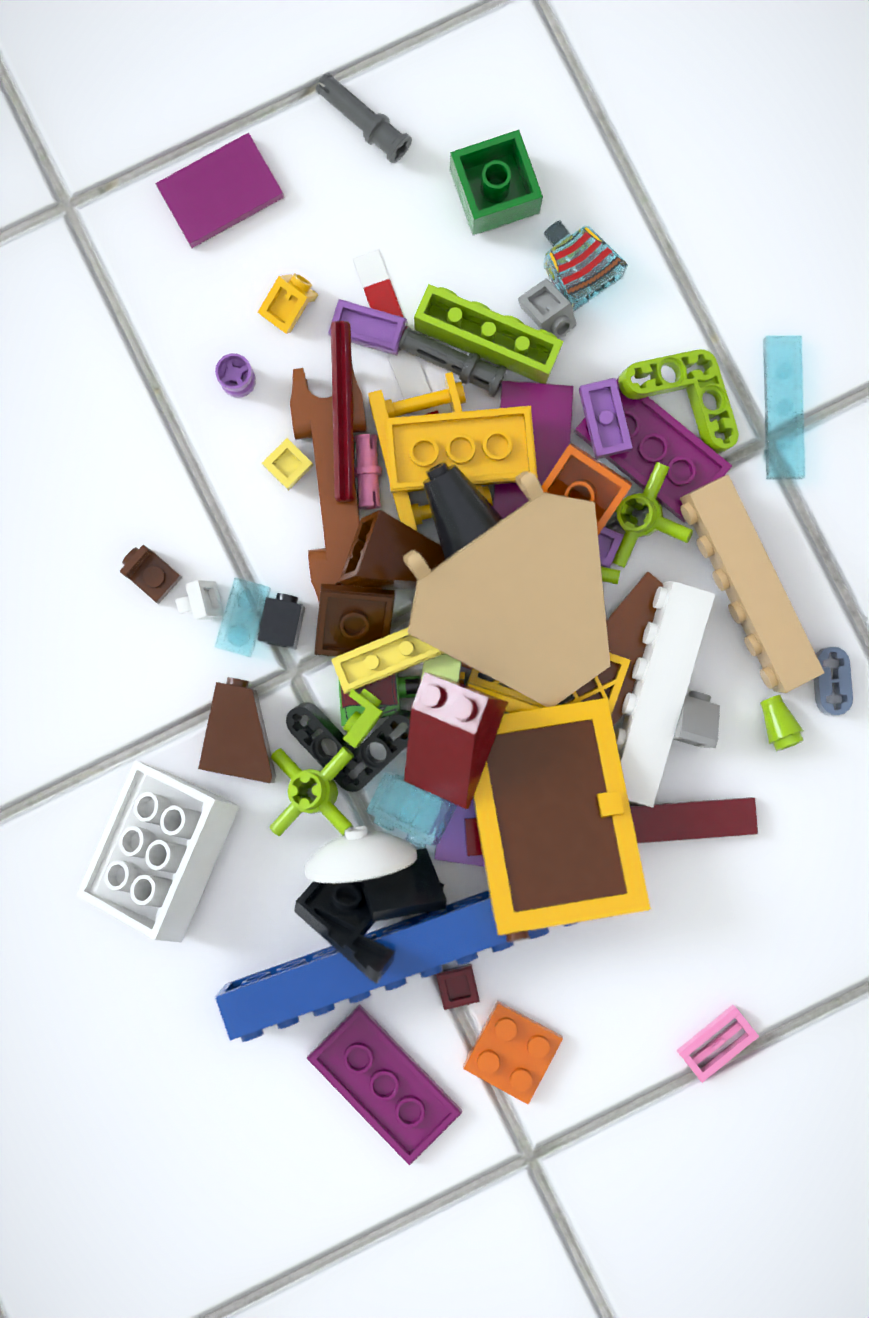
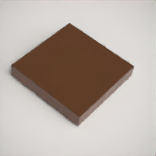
(351, 617)

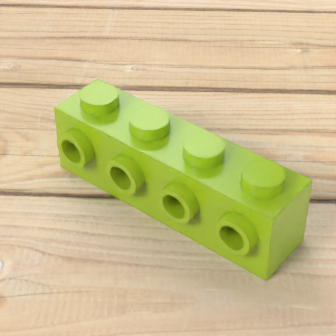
(487, 333)

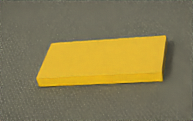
(483, 444)

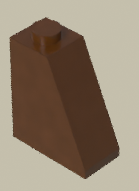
(379, 553)
(237, 734)

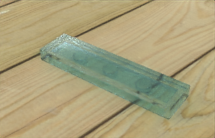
(784, 407)

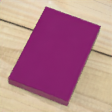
(220, 190)

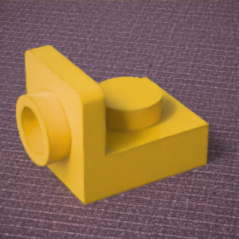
(287, 301)

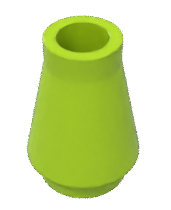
(780, 724)

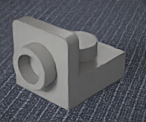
(548, 308)

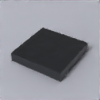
(405, 891)

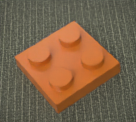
(512, 1052)

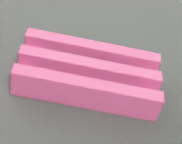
(728, 1053)

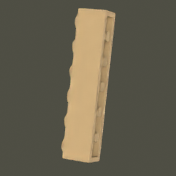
(751, 585)

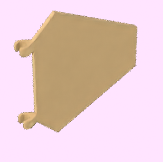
(521, 598)

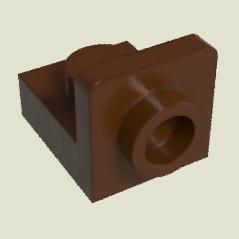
(149, 573)

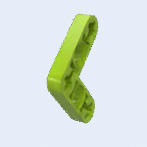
(696, 385)

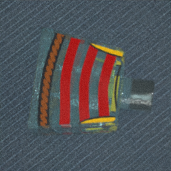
(581, 263)

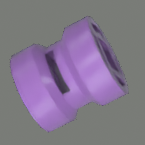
(231, 368)

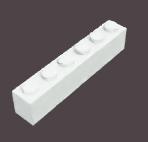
(660, 686)

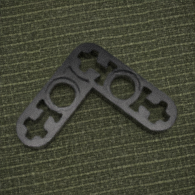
(361, 754)

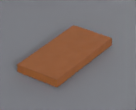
(625, 638)

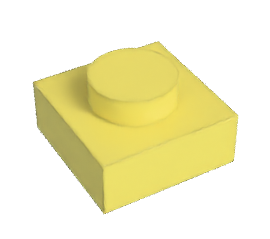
(287, 464)

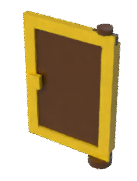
(557, 821)

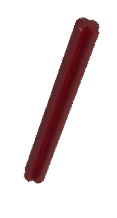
(342, 411)

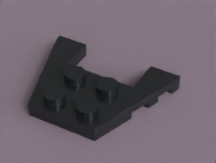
(343, 919)

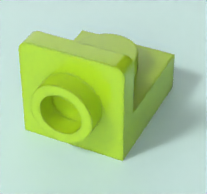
(361, 724)

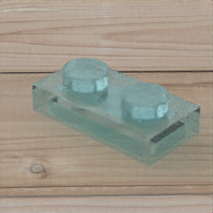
(242, 617)

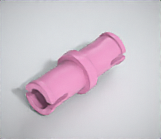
(367, 471)

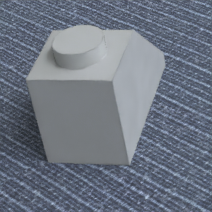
(698, 721)

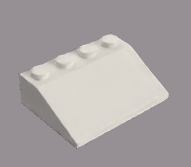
(157, 852)

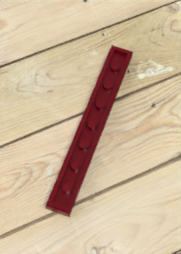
(671, 821)

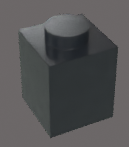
(281, 621)

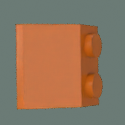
(587, 479)

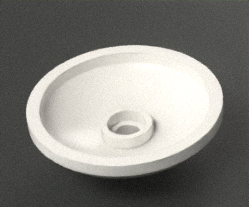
(359, 857)

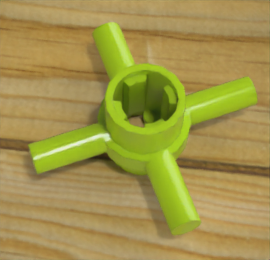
(653, 521)
(325, 790)

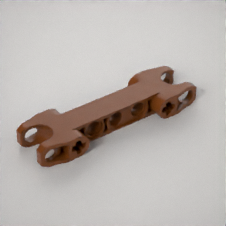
(314, 419)

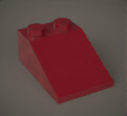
(450, 737)

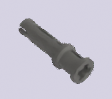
(375, 126)
(467, 367)

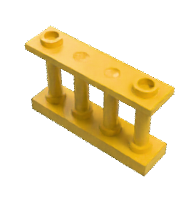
(454, 394)

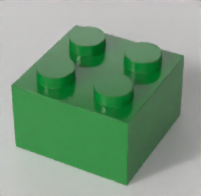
(495, 182)

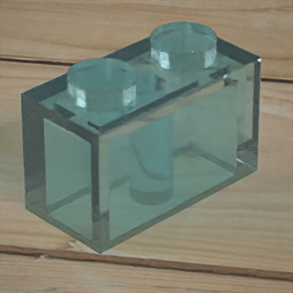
(410, 810)

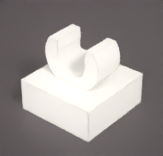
(202, 600)

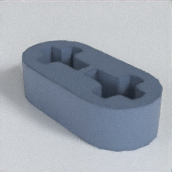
(841, 680)

